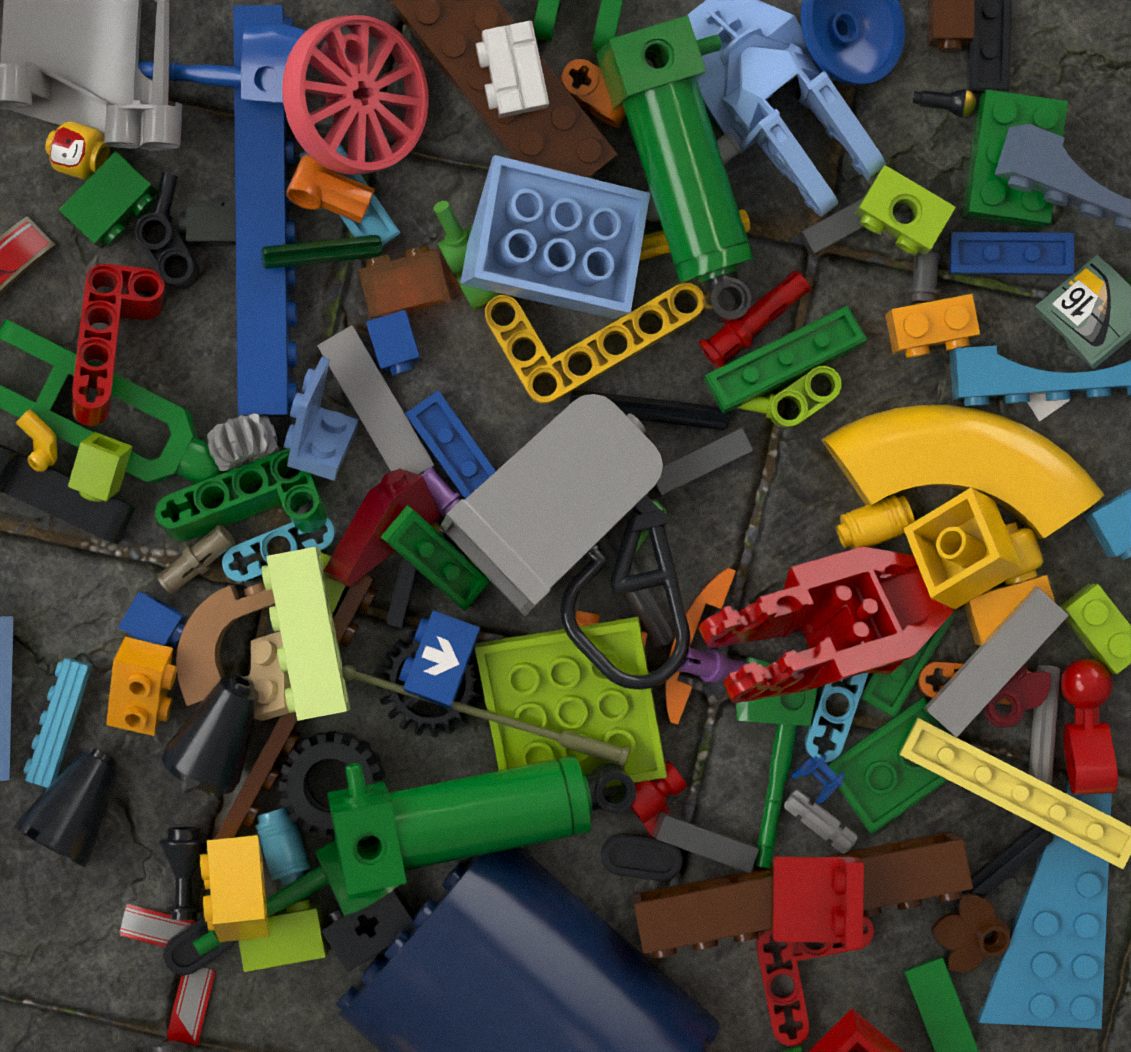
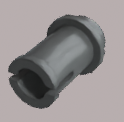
(925, 278)

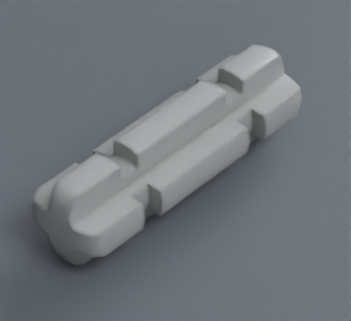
(820, 821)

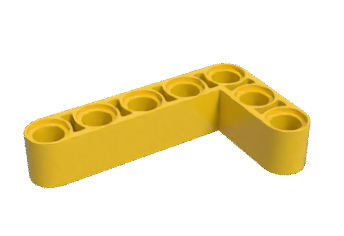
(592, 346)

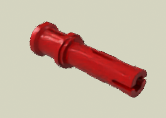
(740, 332)

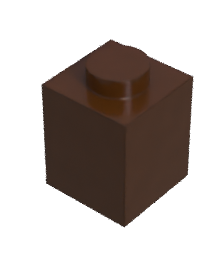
(950, 24)

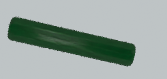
(321, 251)

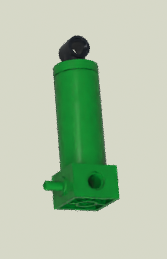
(681, 155)
(464, 816)

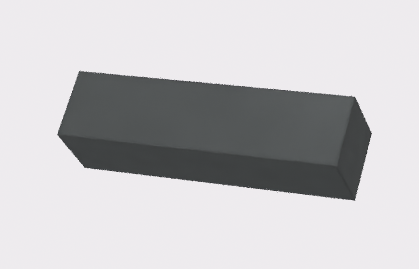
(834, 229)
(703, 461)
(705, 842)

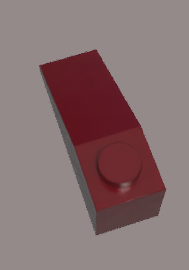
(362, 543)

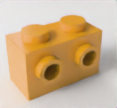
(933, 324)
(140, 686)

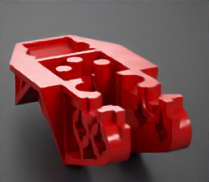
(857, 615)

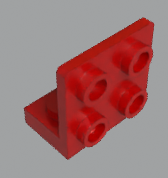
(818, 900)

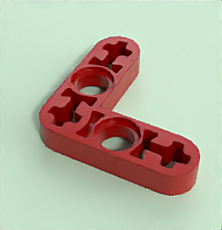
(794, 952)

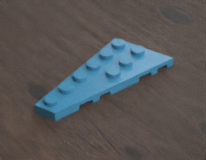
(1056, 941)

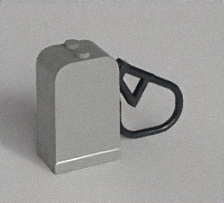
(556, 506)

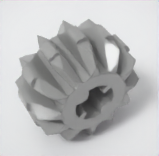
(242, 441)

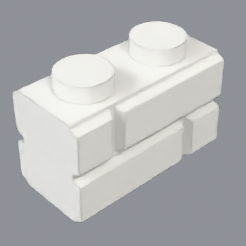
(513, 68)

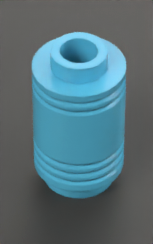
(282, 846)

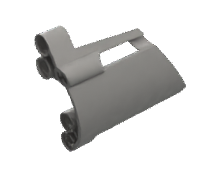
(82, 67)

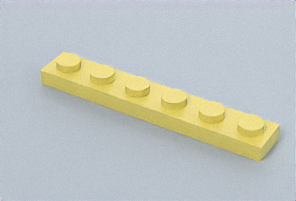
(1018, 792)

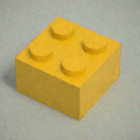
(963, 548)
(237, 889)

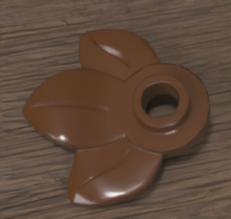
(966, 932)

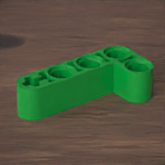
(238, 504)

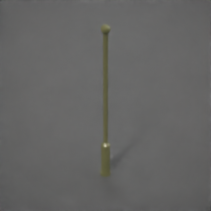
(566, 739)

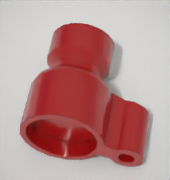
(652, 796)

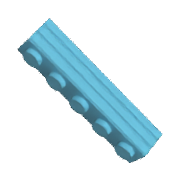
(57, 722)

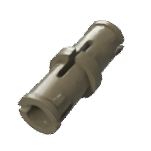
(196, 559)

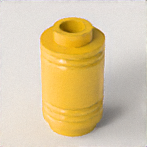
(875, 523)

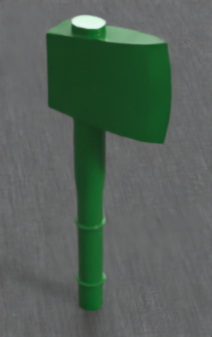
(787, 713)
(326, 874)

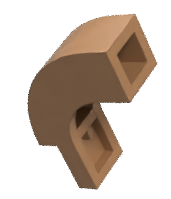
(201, 639)

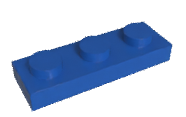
(1011, 253)
(450, 443)

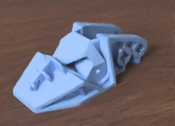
(757, 57)

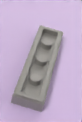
(375, 402)
(996, 661)

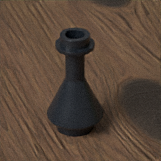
(183, 854)

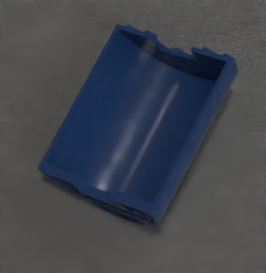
(519, 969)

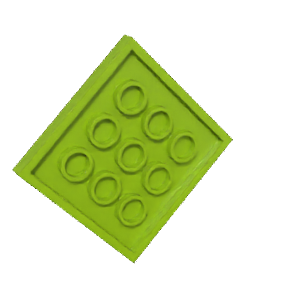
(558, 688)

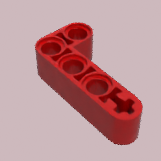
(103, 343)

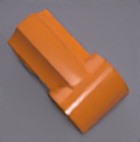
(319, 187)

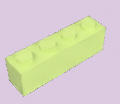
(307, 633)

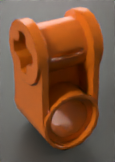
(595, 95)

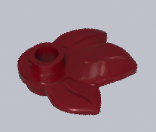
(1023, 692)

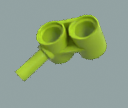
(800, 393)

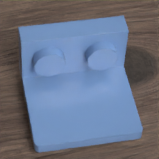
(319, 435)

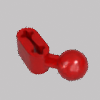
(1087, 742)

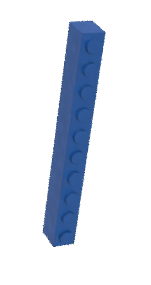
(263, 220)

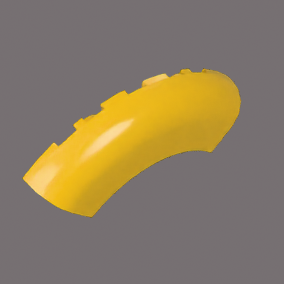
(964, 451)

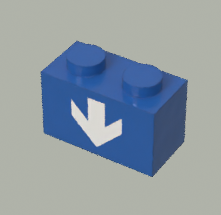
(440, 659)

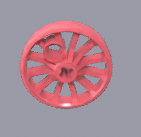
(354, 93)

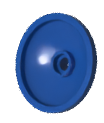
(866, 40)

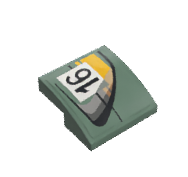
(1091, 311)

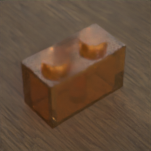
(404, 283)

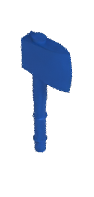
(261, 70)

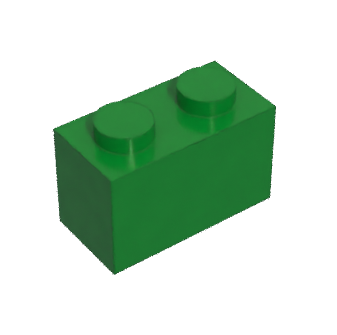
(109, 201)

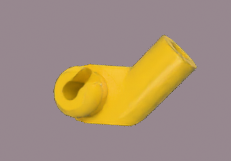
(43, 441)

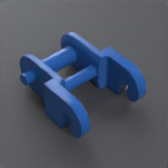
(810, 766)

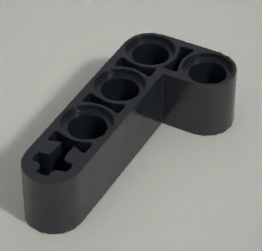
(52, 495)

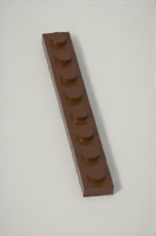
(284, 735)

